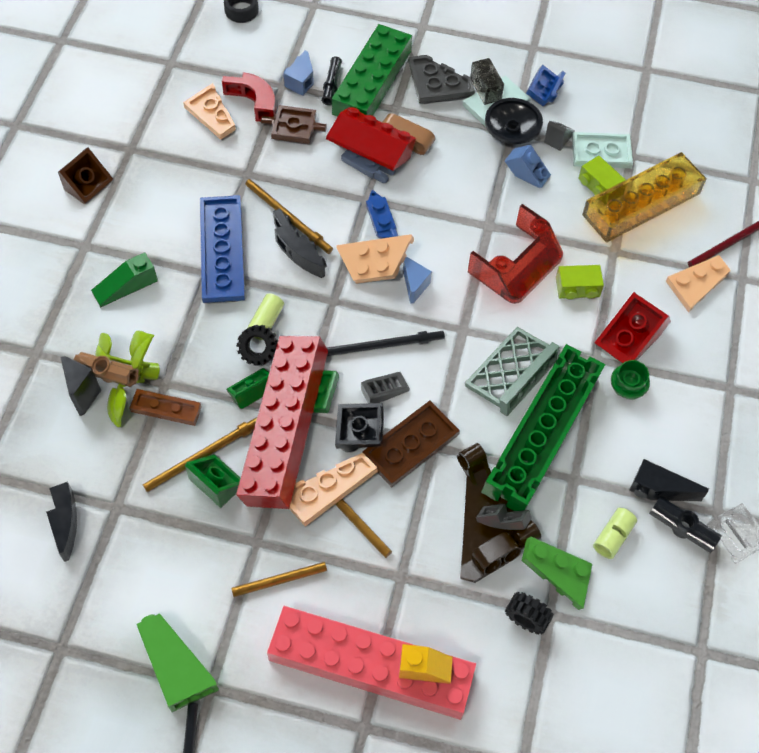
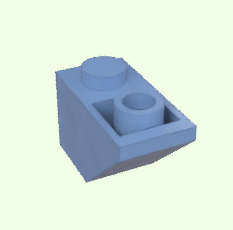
(299, 75)
(528, 166)

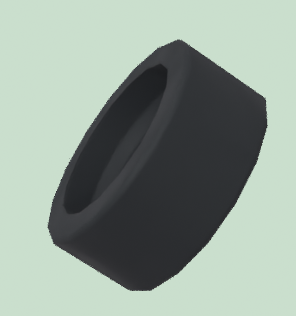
(241, 15)

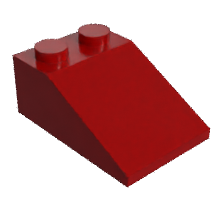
(633, 329)

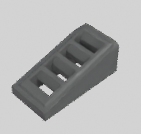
(380, 396)

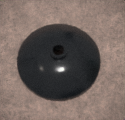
(513, 121)

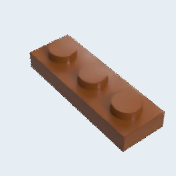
(165, 407)

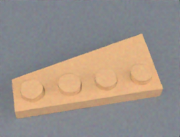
(322, 492)

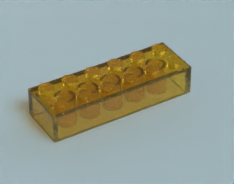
(643, 197)

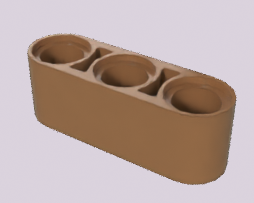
(423, 136)

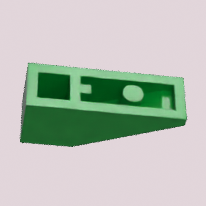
(126, 279)

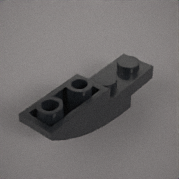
(297, 248)

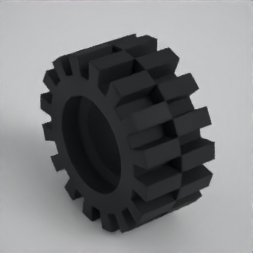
(244, 345)
(529, 613)

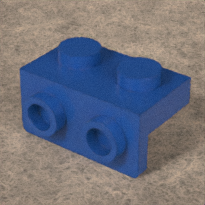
(545, 85)

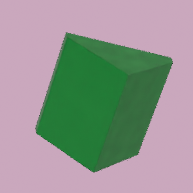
(213, 478)

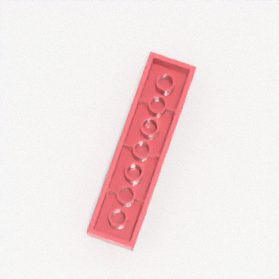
(363, 661)

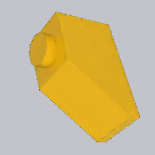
(425, 664)

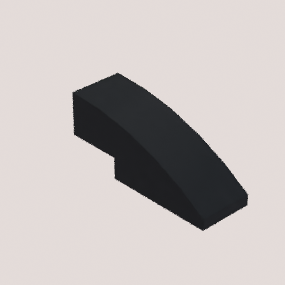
(63, 519)

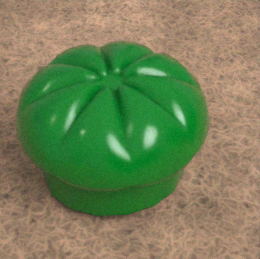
(630, 380)

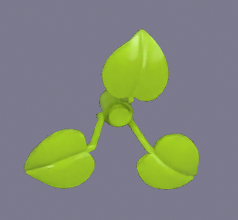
(147, 370)

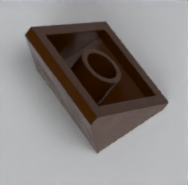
(84, 176)

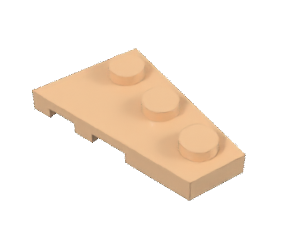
(210, 111)
(697, 281)

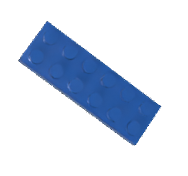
(221, 249)

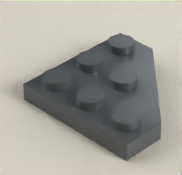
(438, 81)

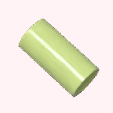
(267, 312)
(615, 533)

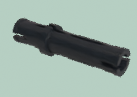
(330, 85)

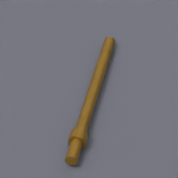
(313, 236)
(242, 430)

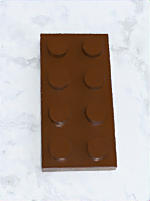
(411, 443)

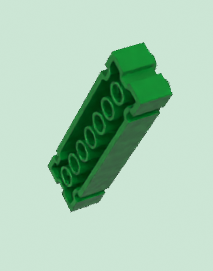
(543, 429)

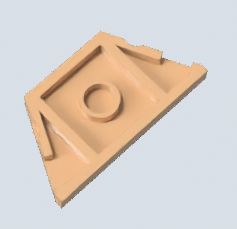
(375, 258)

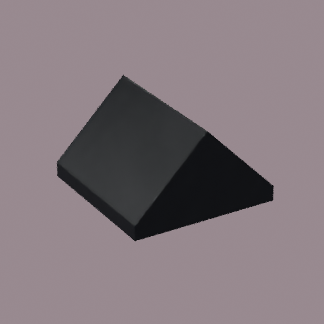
(81, 384)

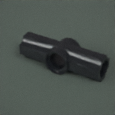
(698, 531)

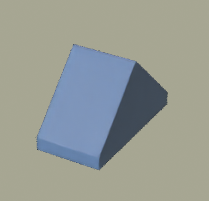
(416, 278)

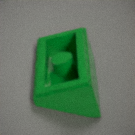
(249, 389)

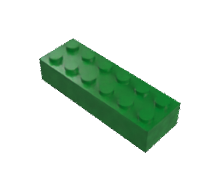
(373, 71)

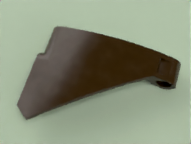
(484, 546)

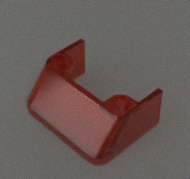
(519, 277)

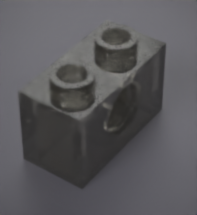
(486, 81)

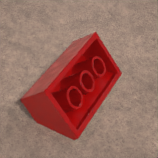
(371, 138)

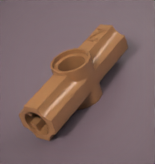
(109, 370)

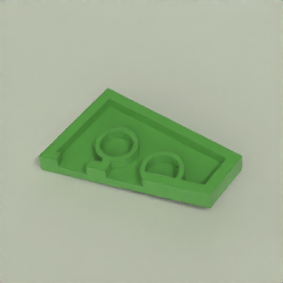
(560, 568)

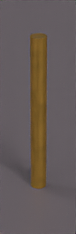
(363, 528)
(279, 579)

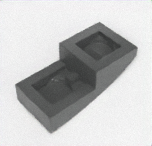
(498, 517)

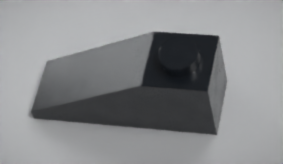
(655, 481)

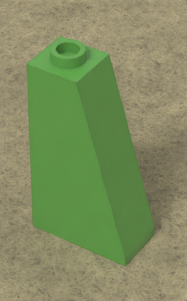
(175, 666)

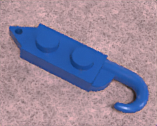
(381, 216)

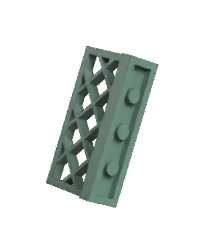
(529, 376)

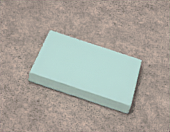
(478, 109)
(611, 147)

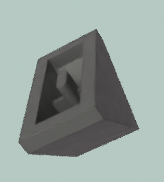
(557, 135)

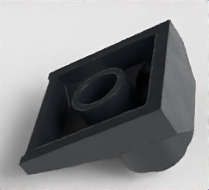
(359, 426)

